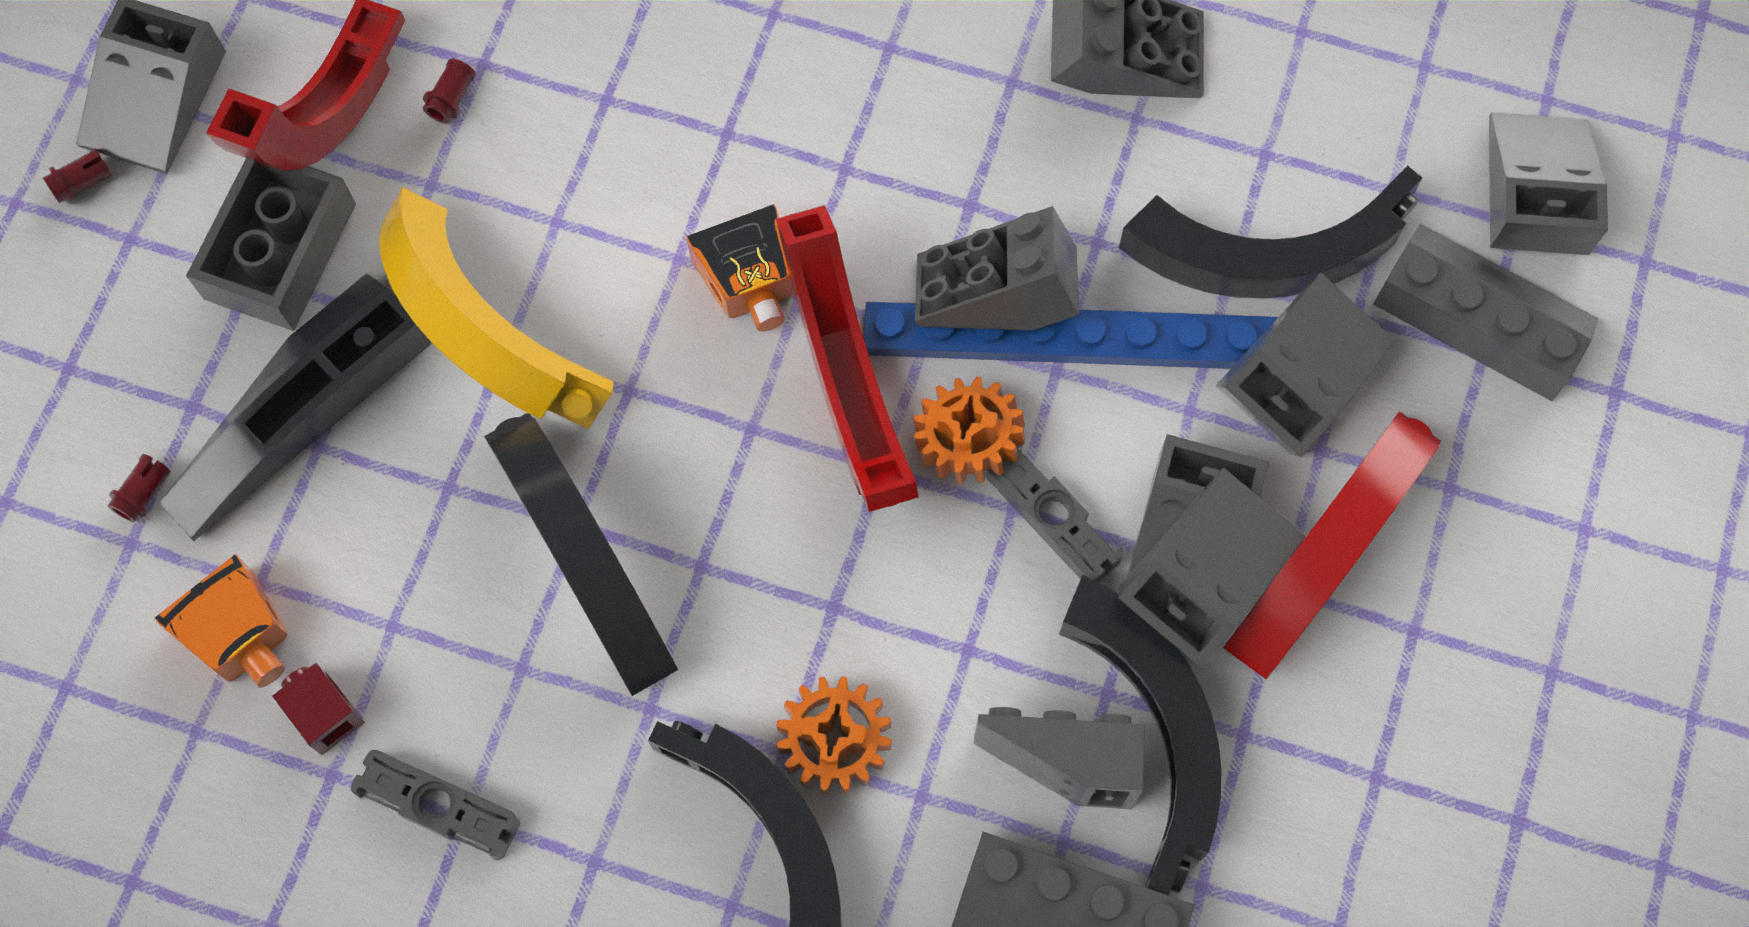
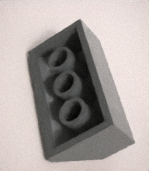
(1487, 312)
(1035, 889)

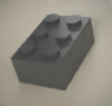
(272, 241)

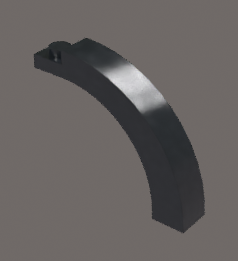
(1266, 267)
(581, 552)
(1181, 713)
(775, 803)

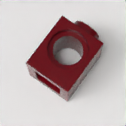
(317, 707)

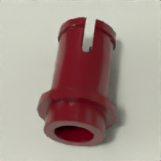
(443, 100)
(76, 176)
(138, 489)

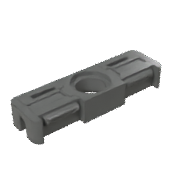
(1074, 539)
(469, 816)

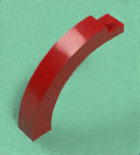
(325, 108)
(843, 360)
(1333, 545)

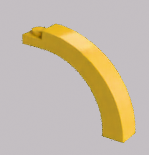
(469, 329)

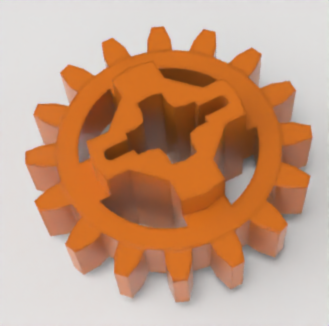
(984, 442)
(811, 730)

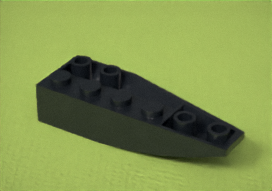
(297, 398)

